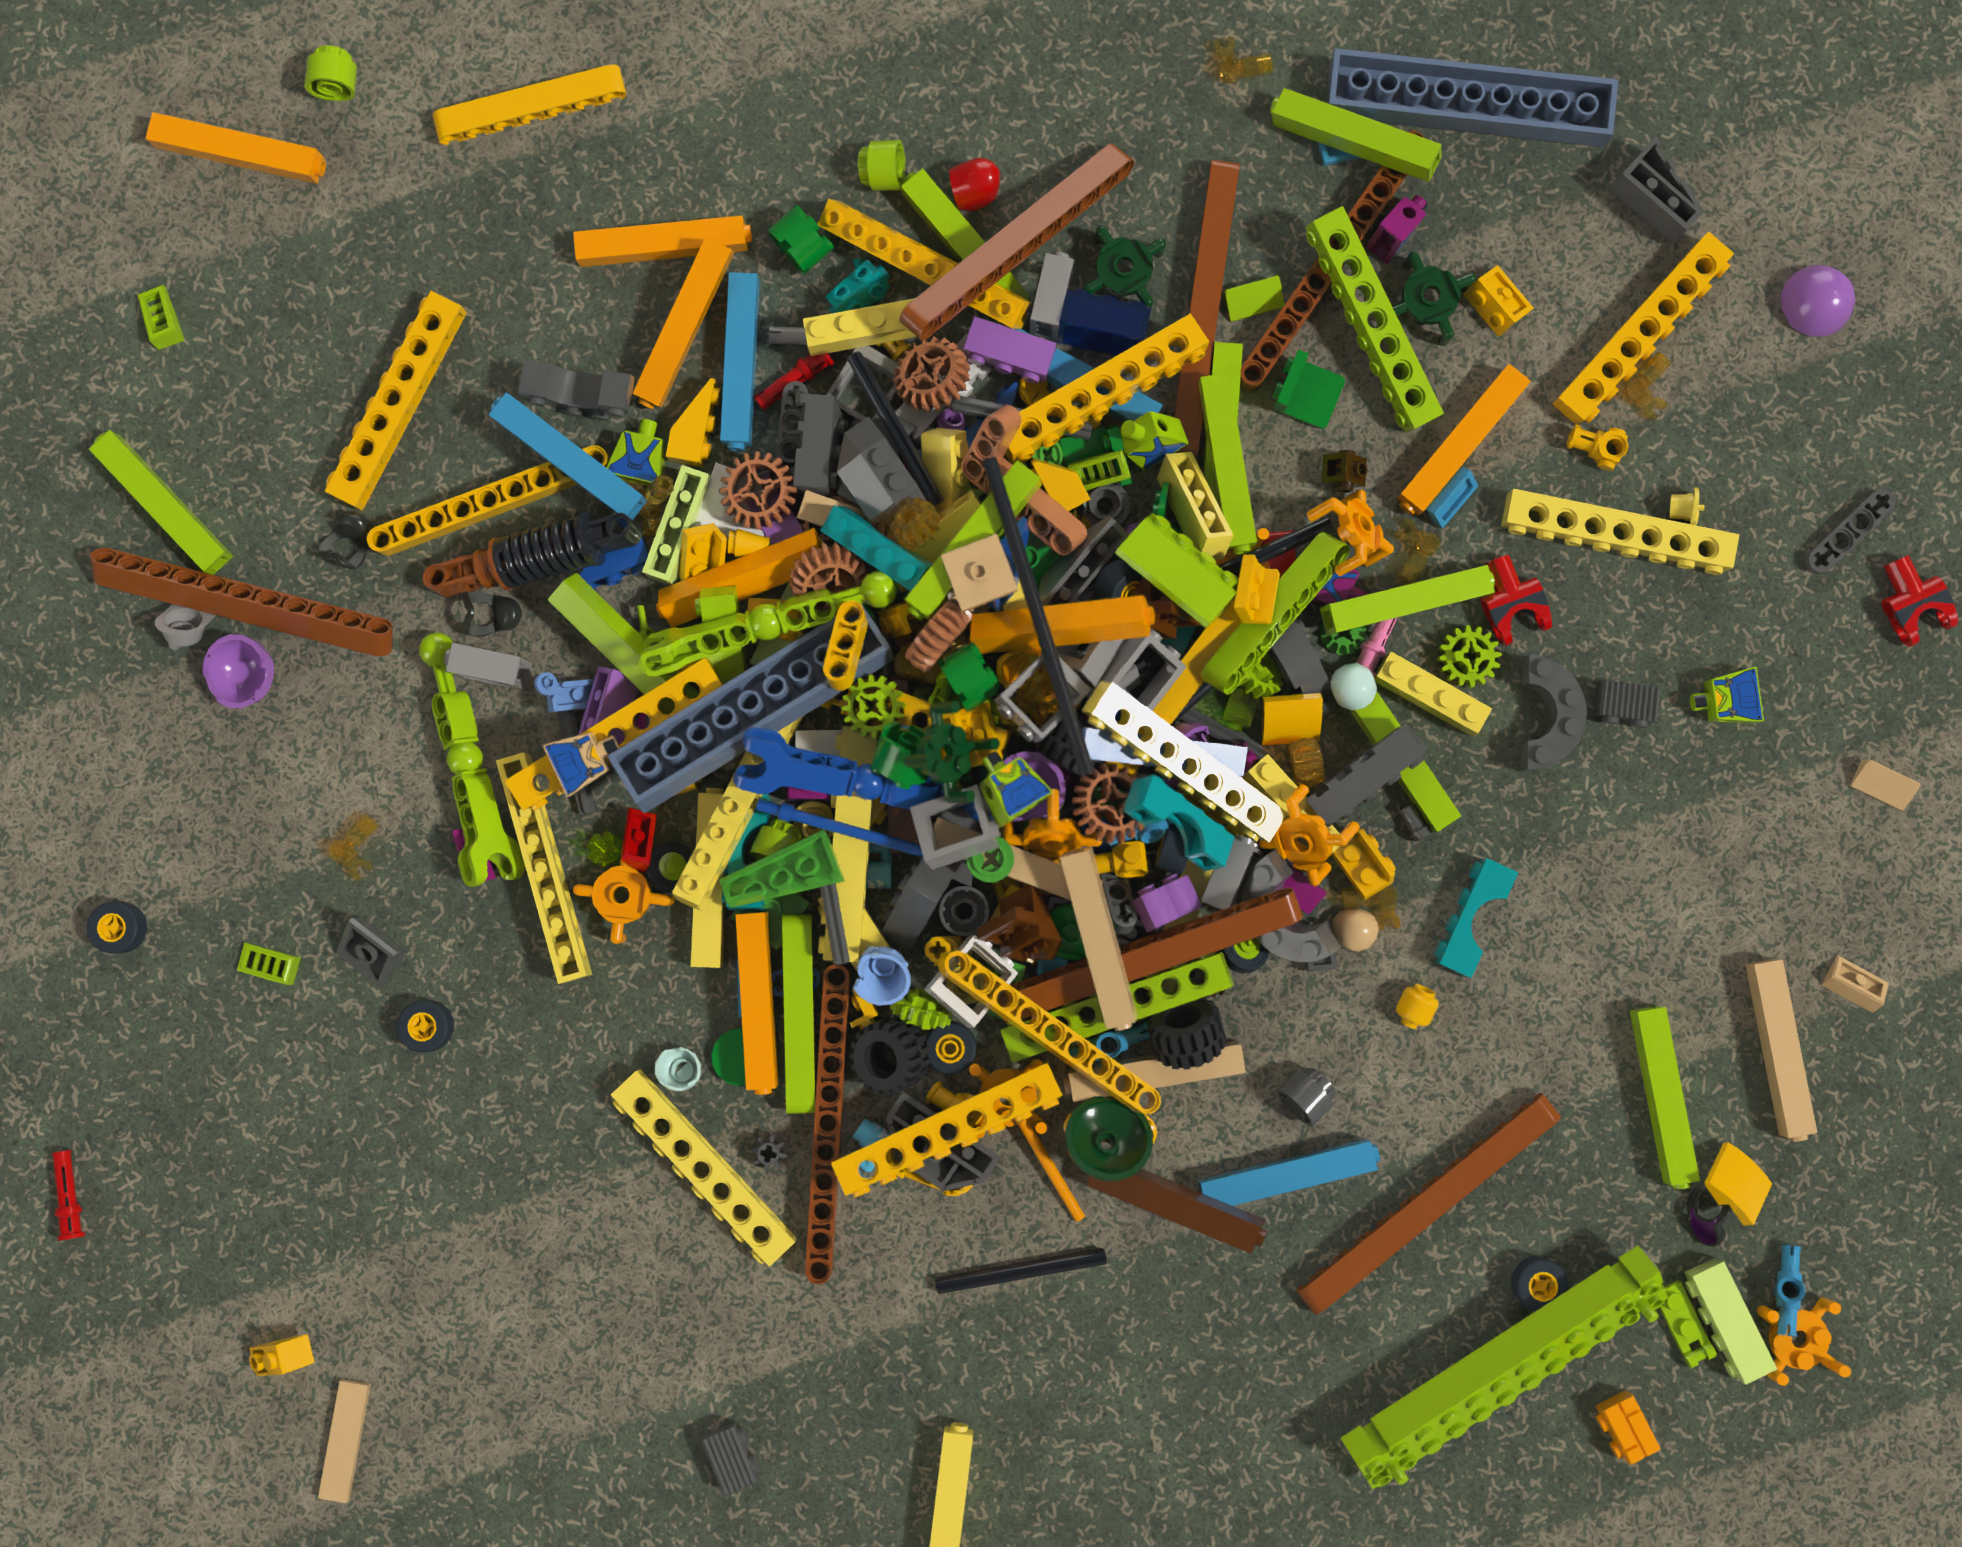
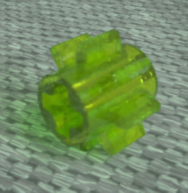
(605, 849)

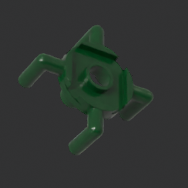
(1124, 249)
(1443, 283)
(956, 752)

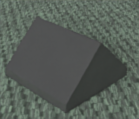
(370, 950)

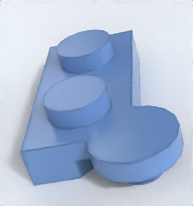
(563, 695)

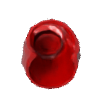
(974, 183)

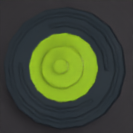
(667, 865)
(1246, 956)

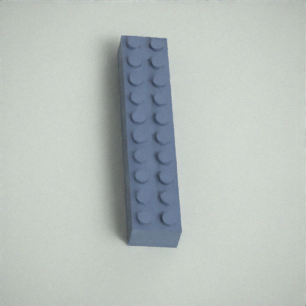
(1473, 97)
(714, 726)

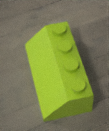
(1179, 569)

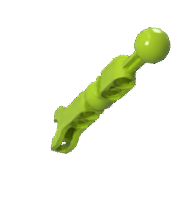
(765, 622)
(471, 784)

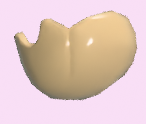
(1355, 929)

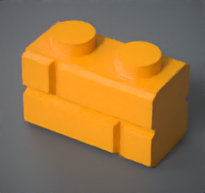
(1627, 1427)

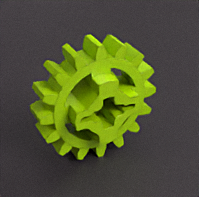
(1469, 669)
(1263, 679)
(865, 714)
(921, 1010)

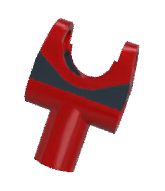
(1512, 597)
(1913, 598)

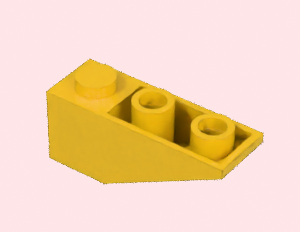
(691, 431)

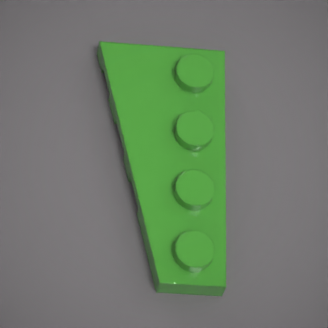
(791, 870)

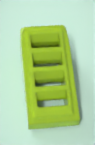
(165, 334)
(1103, 480)
(290, 967)

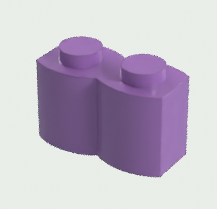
(1167, 902)

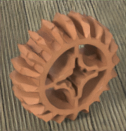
(915, 382)
(745, 494)
(825, 570)
(938, 635)
(1113, 814)

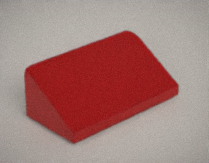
(638, 839)

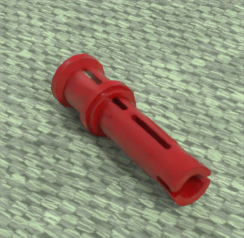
(804, 370)
(60, 1160)

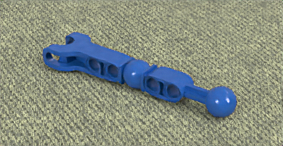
(825, 774)

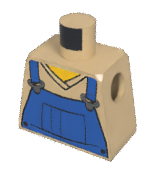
(580, 760)

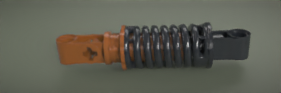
(535, 554)

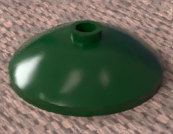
(1111, 1122)

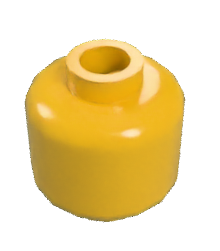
(1417, 1006)

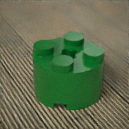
(799, 239)
(968, 677)
(891, 750)

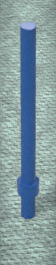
(787, 813)

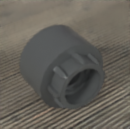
(1110, 493)
(960, 895)
(1307, 1095)

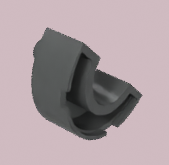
(575, 391)
(1300, 662)
(1565, 707)
(1295, 941)

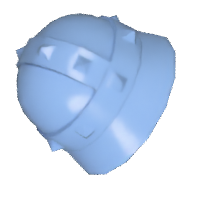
(882, 976)

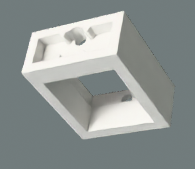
(951, 1001)

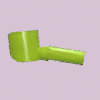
(645, 630)

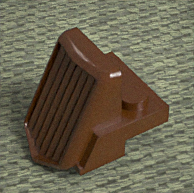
(1167, 613)
(1023, 927)

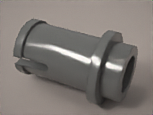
(1414, 823)

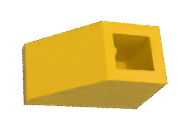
(1061, 483)
(281, 1355)

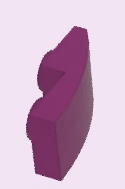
(1306, 895)

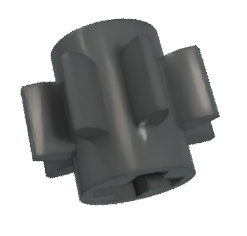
(762, 1157)

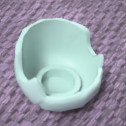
(1353, 686)
(666, 1069)

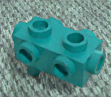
(861, 288)

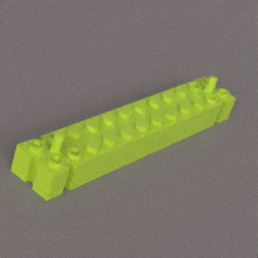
(1506, 1368)

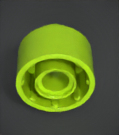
(331, 74)
(882, 165)
(774, 838)

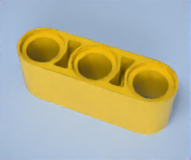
(845, 632)

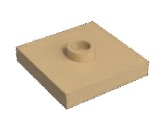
(979, 573)

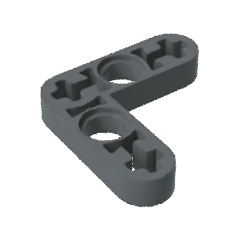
(1129, 913)

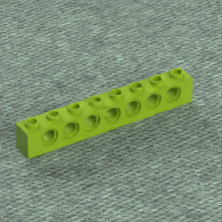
(1375, 303)
(1217, 979)

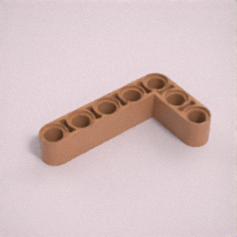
(1043, 514)

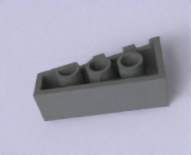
(1367, 774)

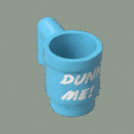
(880, 872)
(866, 1135)

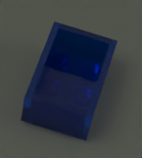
(1101, 322)

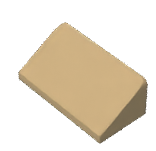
(1884, 784)
(1856, 984)

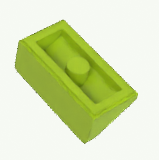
(1254, 298)

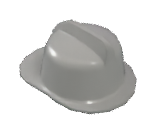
(182, 625)

